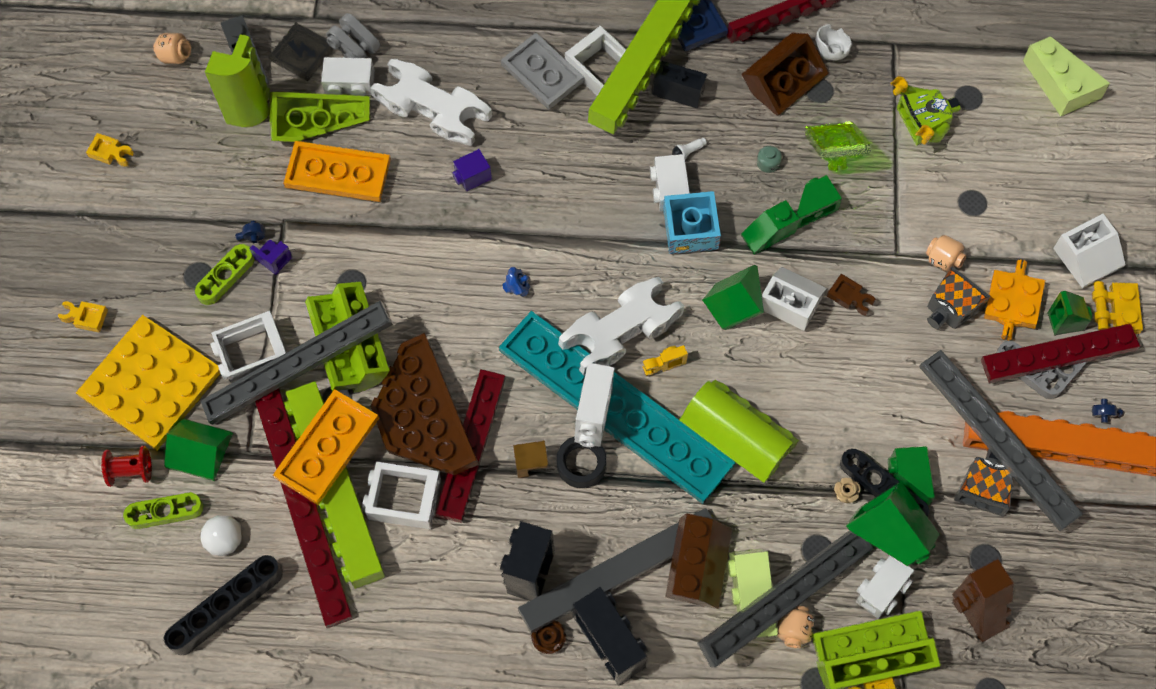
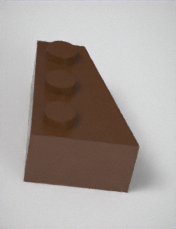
(985, 599)

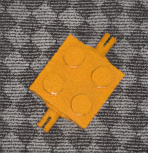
(1014, 299)

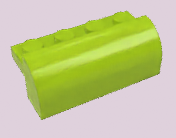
(239, 84)
(365, 362)
(738, 429)
(874, 650)

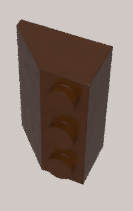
(785, 72)
(699, 561)

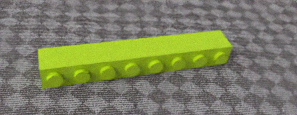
(638, 63)
(341, 502)

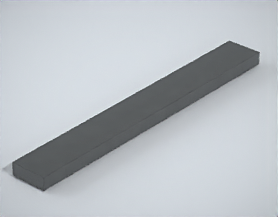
(296, 362)
(1001, 440)
(608, 575)
(782, 598)

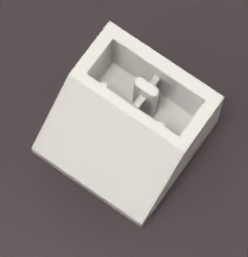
(1091, 250)
(792, 298)

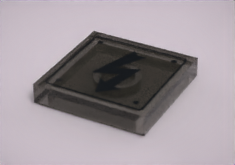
(301, 51)

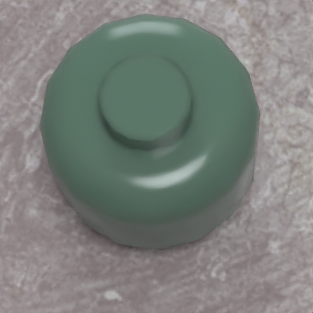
(769, 159)

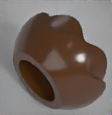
(551, 645)

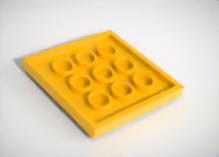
(149, 382)

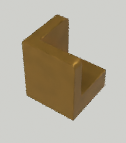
(529, 457)

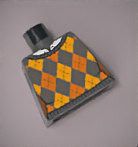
(955, 300)
(986, 486)

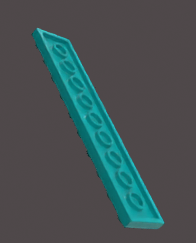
(631, 414)

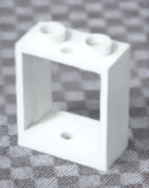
(588, 47)
(240, 331)
(594, 405)
(428, 504)

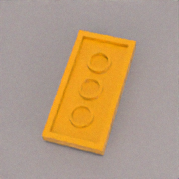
(337, 171)
(326, 447)

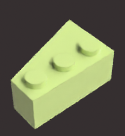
(1063, 76)
(750, 579)

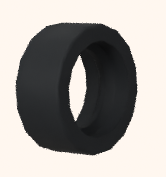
(580, 481)

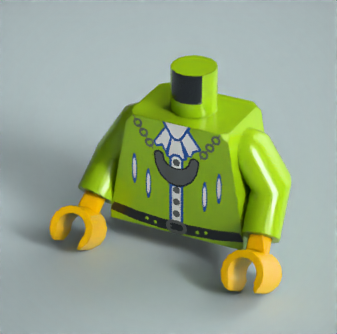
(924, 111)

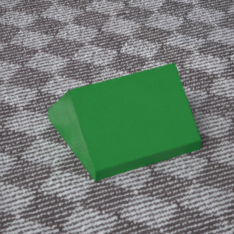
(736, 298)
(196, 449)

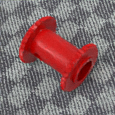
(126, 466)

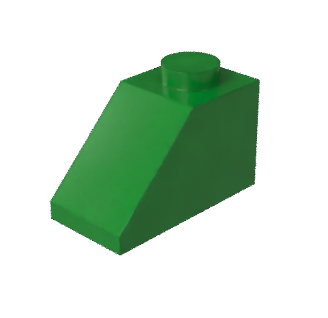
(817, 200)
(771, 227)
(1069, 313)
(913, 469)

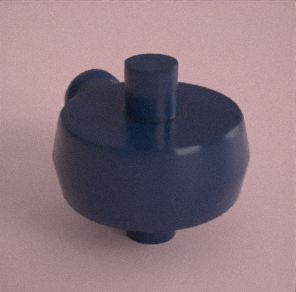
(252, 232)
(1106, 410)

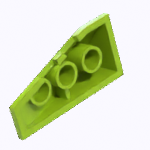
(308, 114)

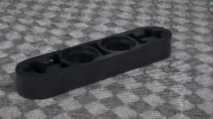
(887, 480)

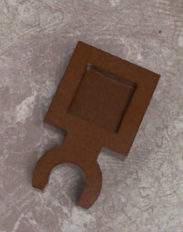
(848, 292)

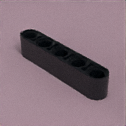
(210, 607)

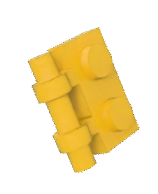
(1124, 305)

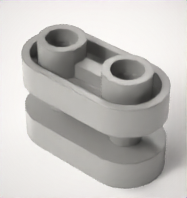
(340, 40)

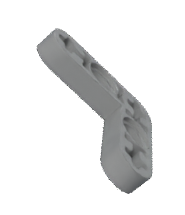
(1041, 379)

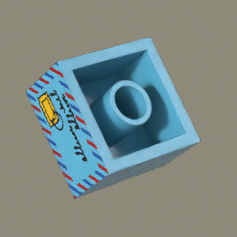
(691, 222)

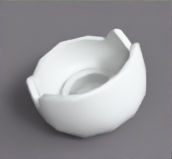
(832, 43)
(221, 535)

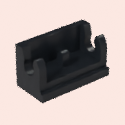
(679, 84)

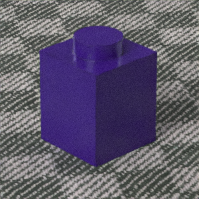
(471, 170)

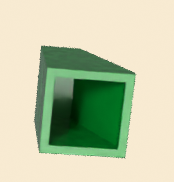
(896, 526)

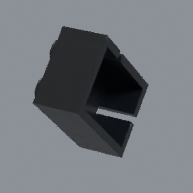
(529, 555)
(610, 635)

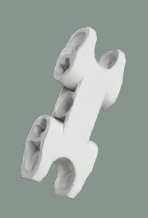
(445, 109)
(636, 315)

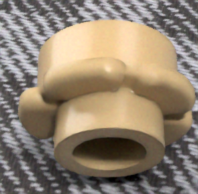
(842, 495)

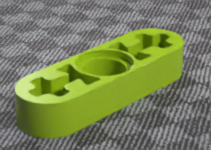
(225, 285)
(154, 504)

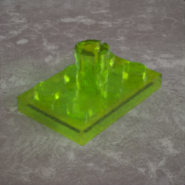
(837, 142)

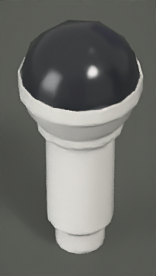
(689, 148)

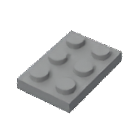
(542, 71)

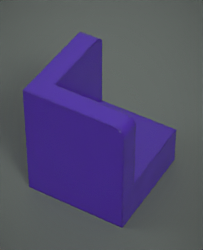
(272, 255)

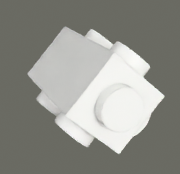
(890, 578)

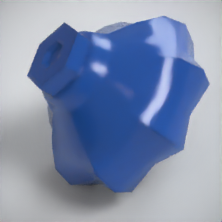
(516, 282)

